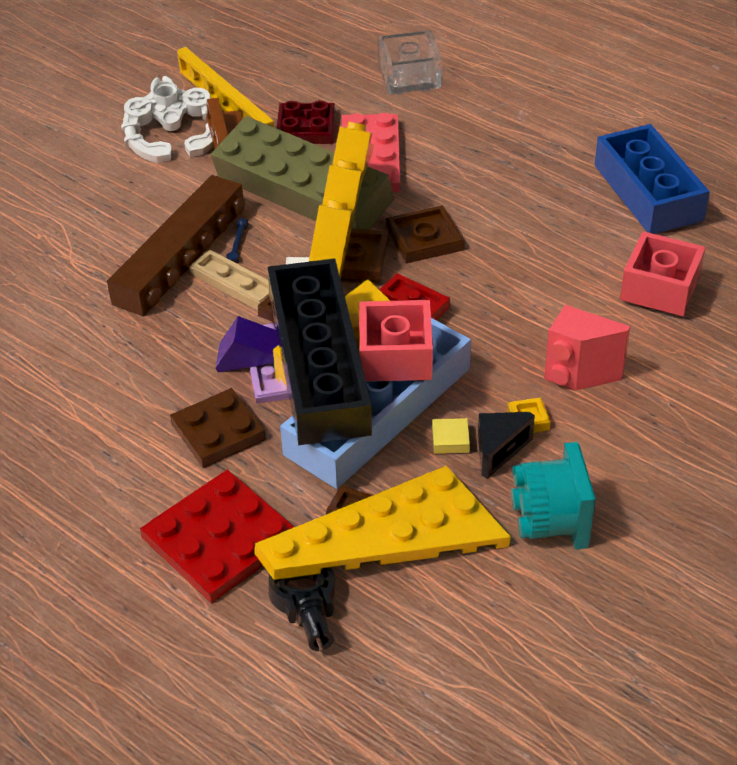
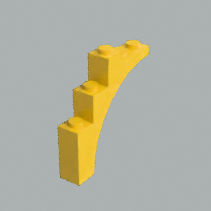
(341, 194)

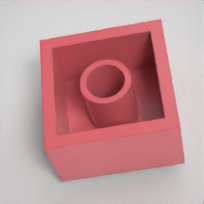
(662, 273)
(396, 340)

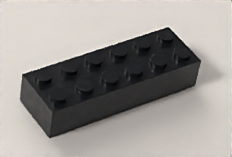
(319, 352)

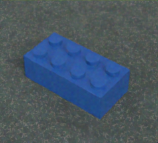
(651, 179)

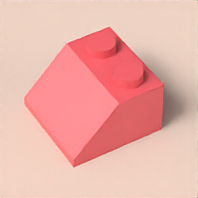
(585, 349)

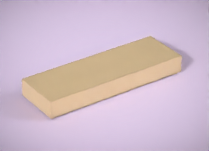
(231, 278)

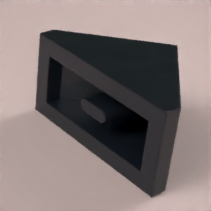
(502, 437)

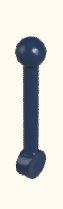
(242, 224)

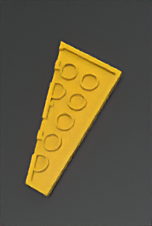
(391, 526)

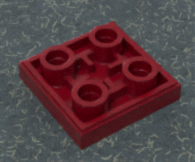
(308, 120)

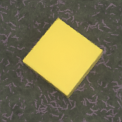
(450, 436)

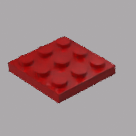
(214, 534)

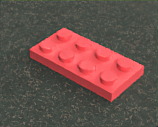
(385, 141)

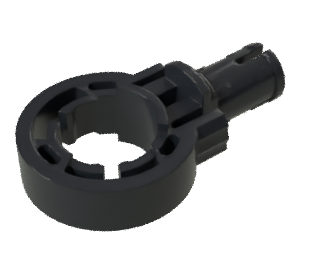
(308, 605)

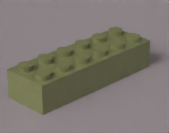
(292, 172)

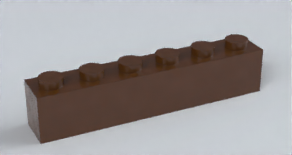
(176, 245)

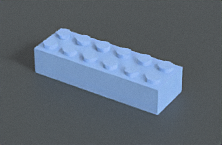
(393, 408)

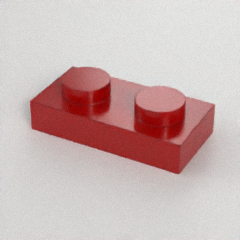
(404, 289)

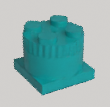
(555, 498)

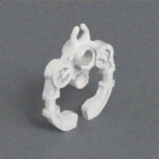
(167, 106)

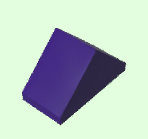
(246, 346)

